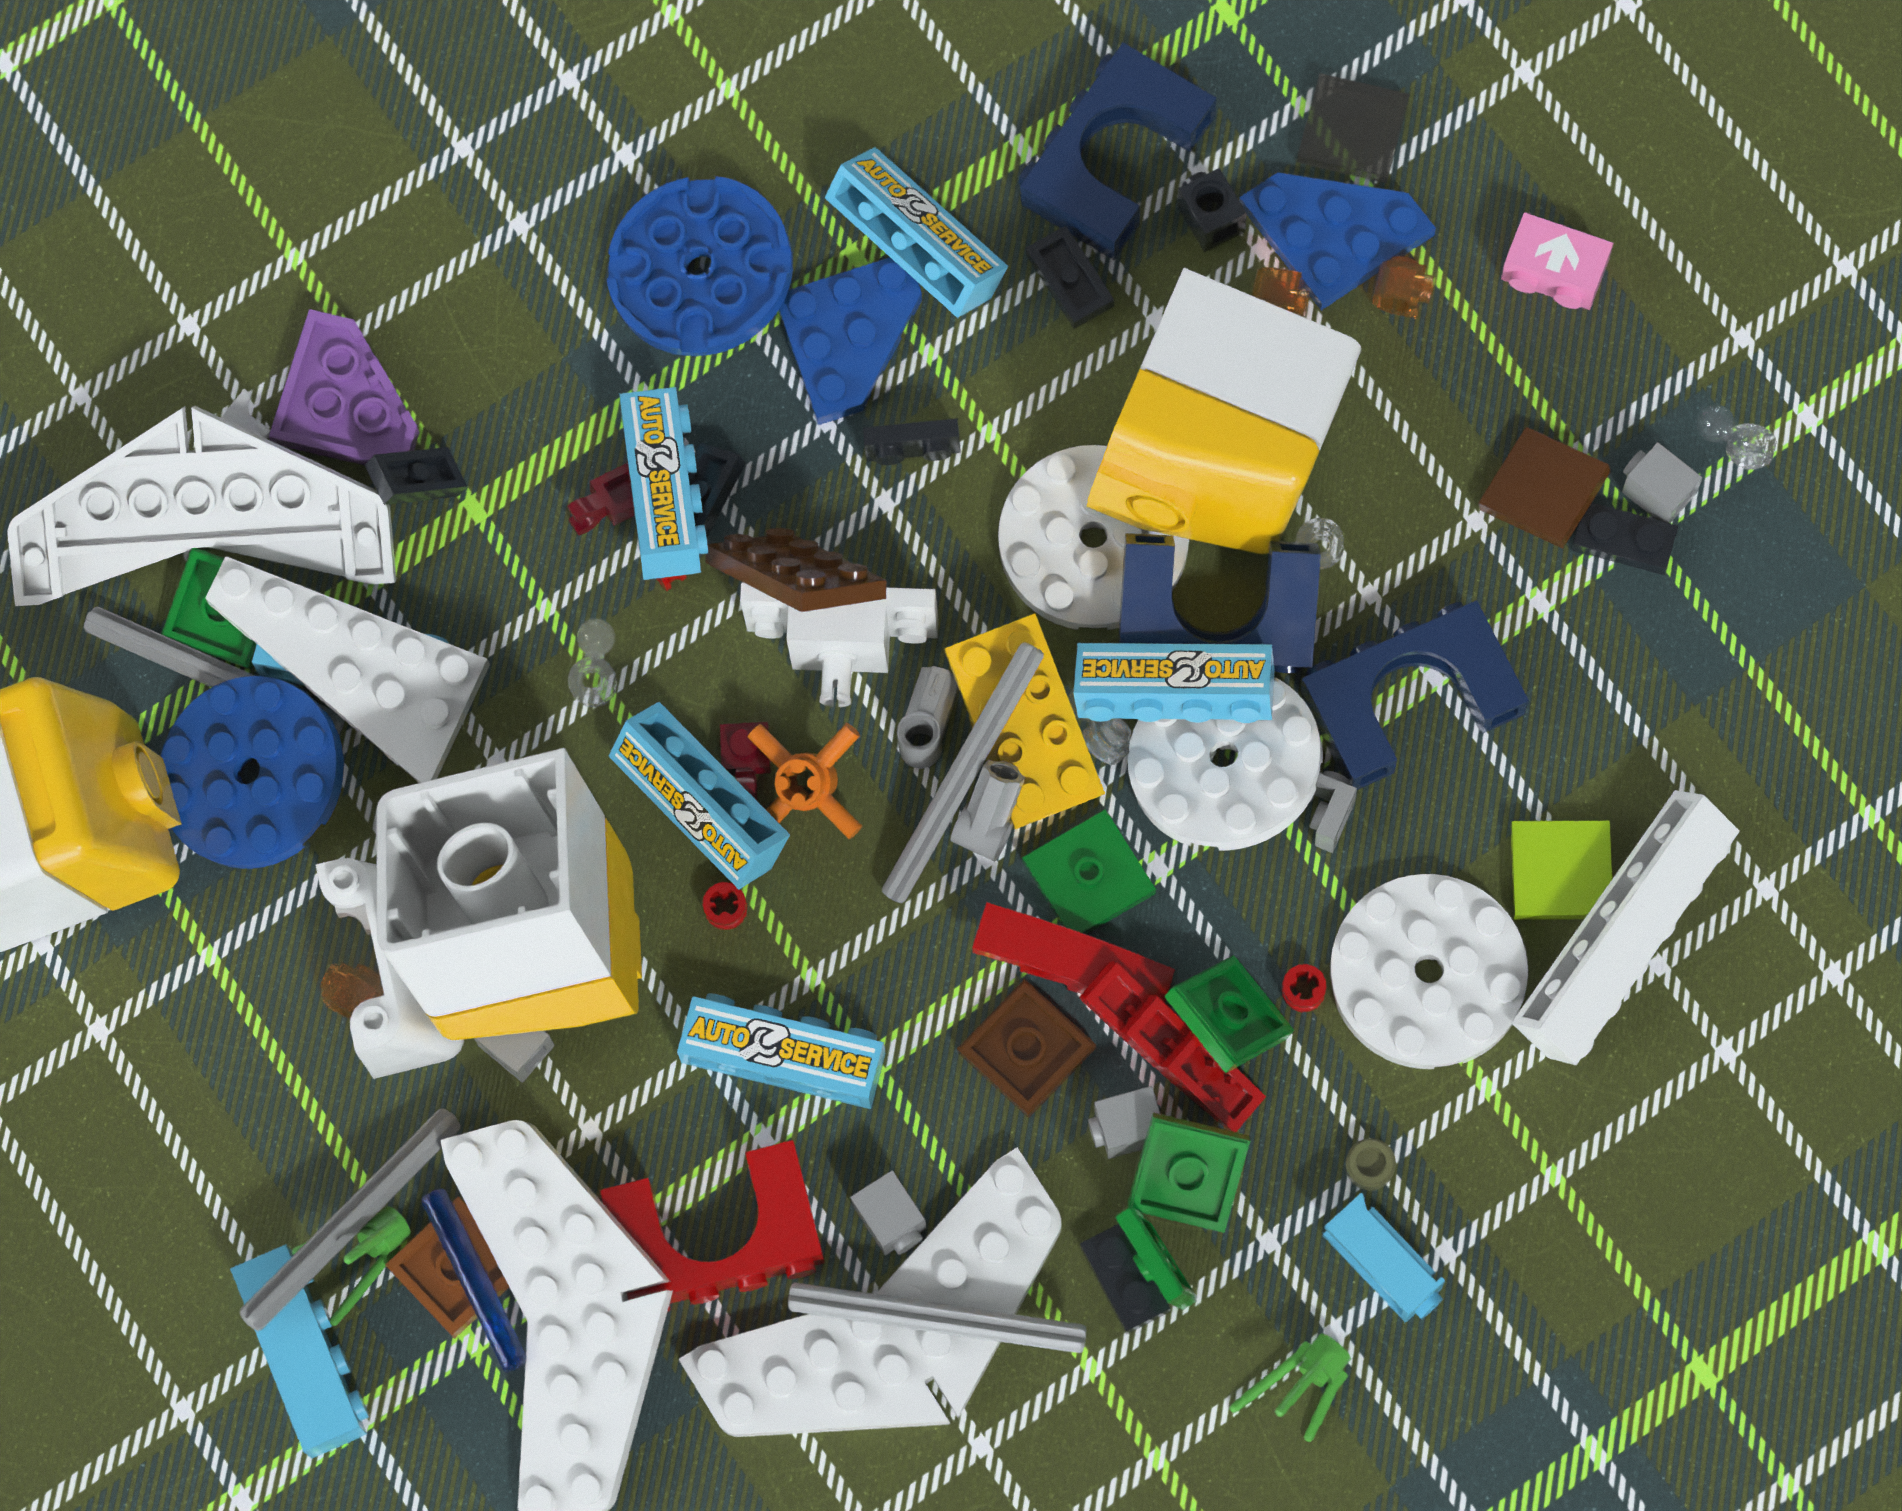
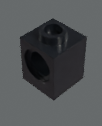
(1216, 226)

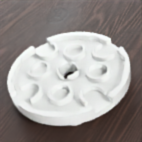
(1044, 547)
(1233, 803)
(1418, 1020)

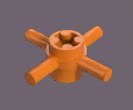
(822, 783)

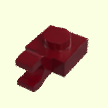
(609, 498)
(742, 756)

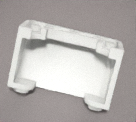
(391, 1029)

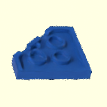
(1334, 229)
(848, 332)

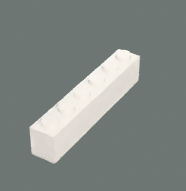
(1626, 927)

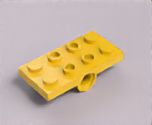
(1042, 729)

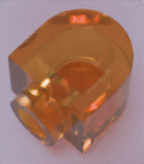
(1402, 287)
(1281, 289)
(349, 987)

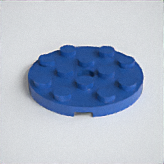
(702, 311)
(296, 780)

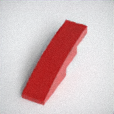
(1060, 952)
(1170, 1046)

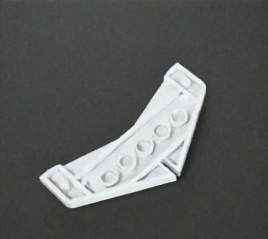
(224, 496)
(584, 1337)
(867, 1375)

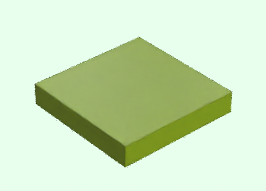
(1559, 868)

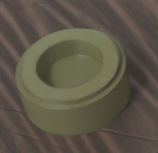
(1370, 1164)

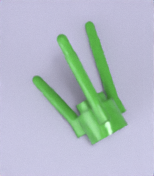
(378, 1237)
(1321, 1363)

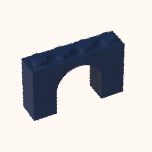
(1125, 91)
(1282, 621)
(1454, 644)

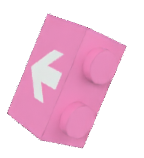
(1556, 262)

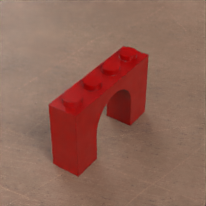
(781, 1243)

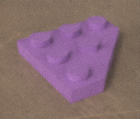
(340, 397)

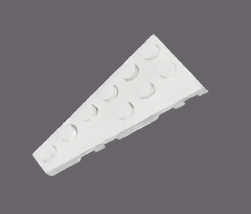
(375, 674)

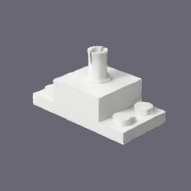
(843, 636)

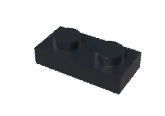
(1070, 277)
(926, 439)
(415, 475)
(716, 478)
(1625, 538)
(1128, 1292)

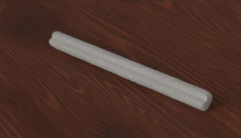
(168, 652)
(962, 772)
(348, 1220)
(937, 1317)

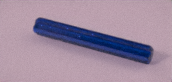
(474, 1280)

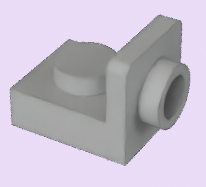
(1332, 817)

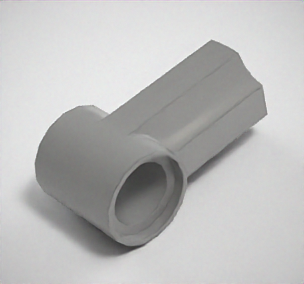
(927, 714)
(985, 819)

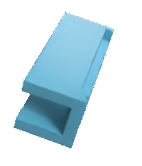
(1384, 1260)

